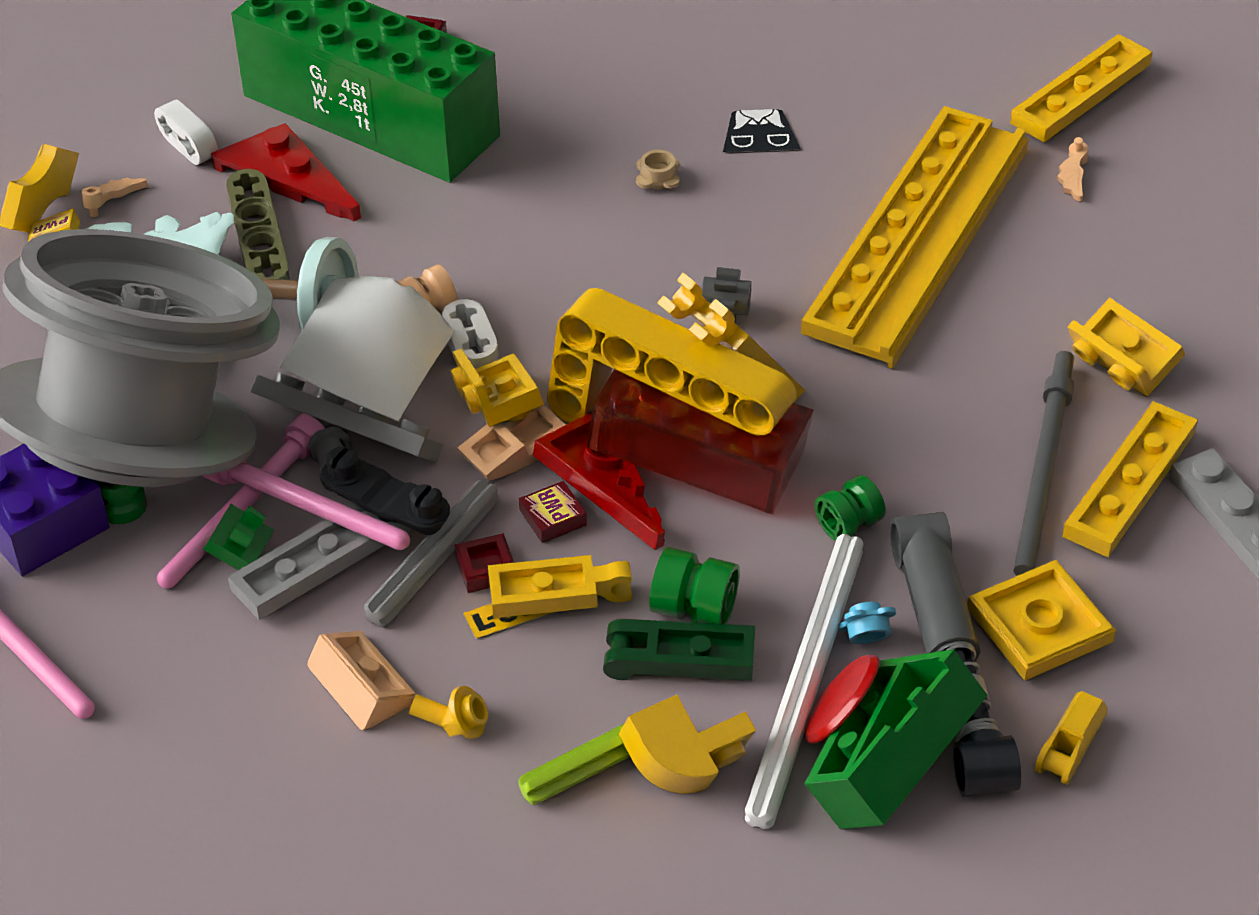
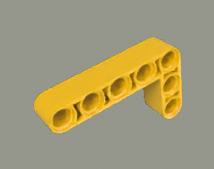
(614, 333)

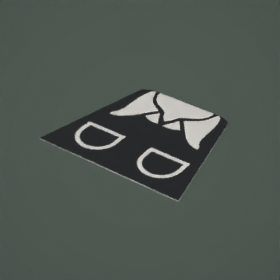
(759, 132)

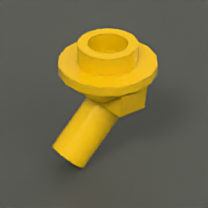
(463, 715)

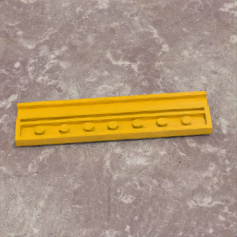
(915, 236)

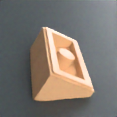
(359, 678)

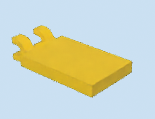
(717, 325)

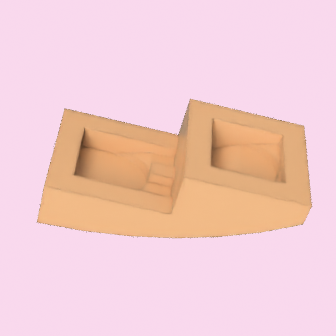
(508, 447)

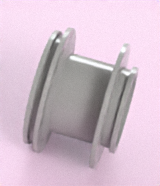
(133, 356)

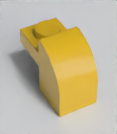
(673, 752)

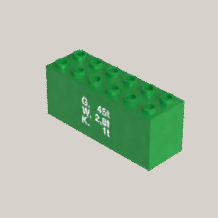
(371, 79)

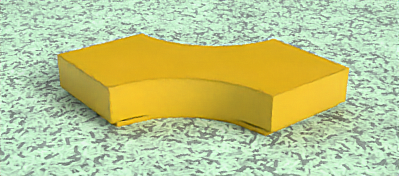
(38, 188)

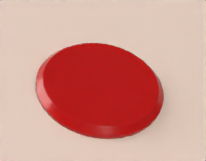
(841, 698)

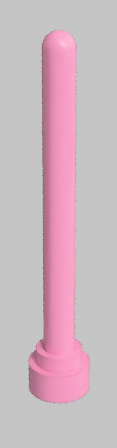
(294, 447)
(314, 503)
(45, 668)

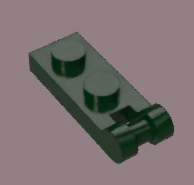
(679, 649)

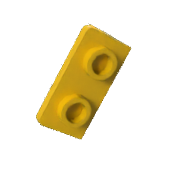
(1126, 346)
(497, 389)

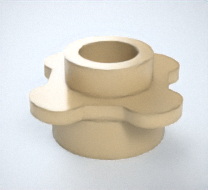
(658, 170)

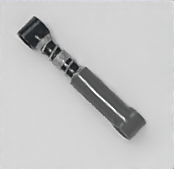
(923, 548)

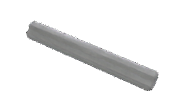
(430, 554)

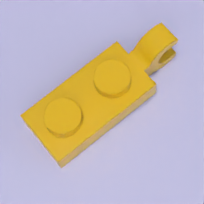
(556, 585)

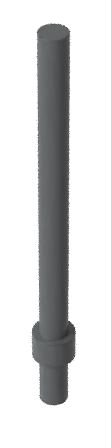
(1057, 396)

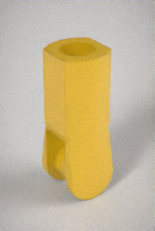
(1072, 736)

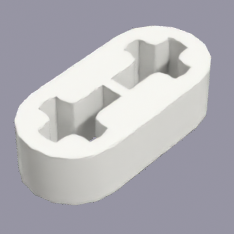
(185, 131)
(478, 335)

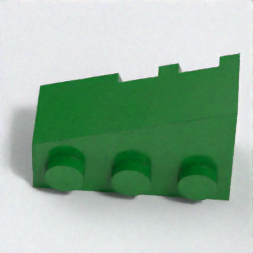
(893, 737)

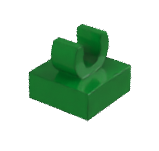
(239, 537)

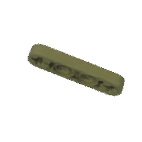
(256, 232)

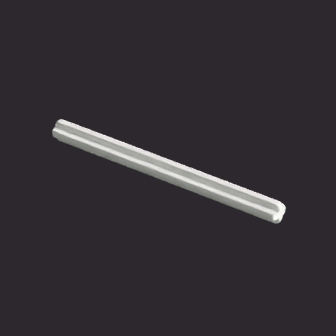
(803, 683)

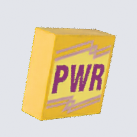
(63, 221)

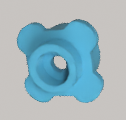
(867, 622)

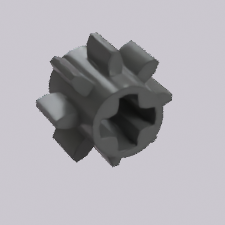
(728, 290)

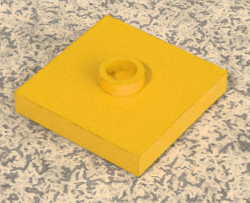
(1041, 619)

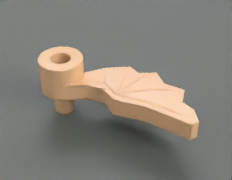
(1071, 172)
(95, 197)

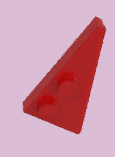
(289, 169)
(601, 478)

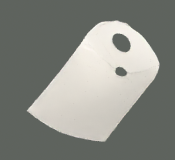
(370, 343)

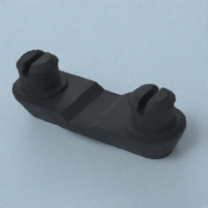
(383, 495)

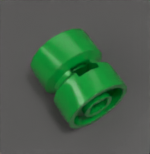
(694, 587)

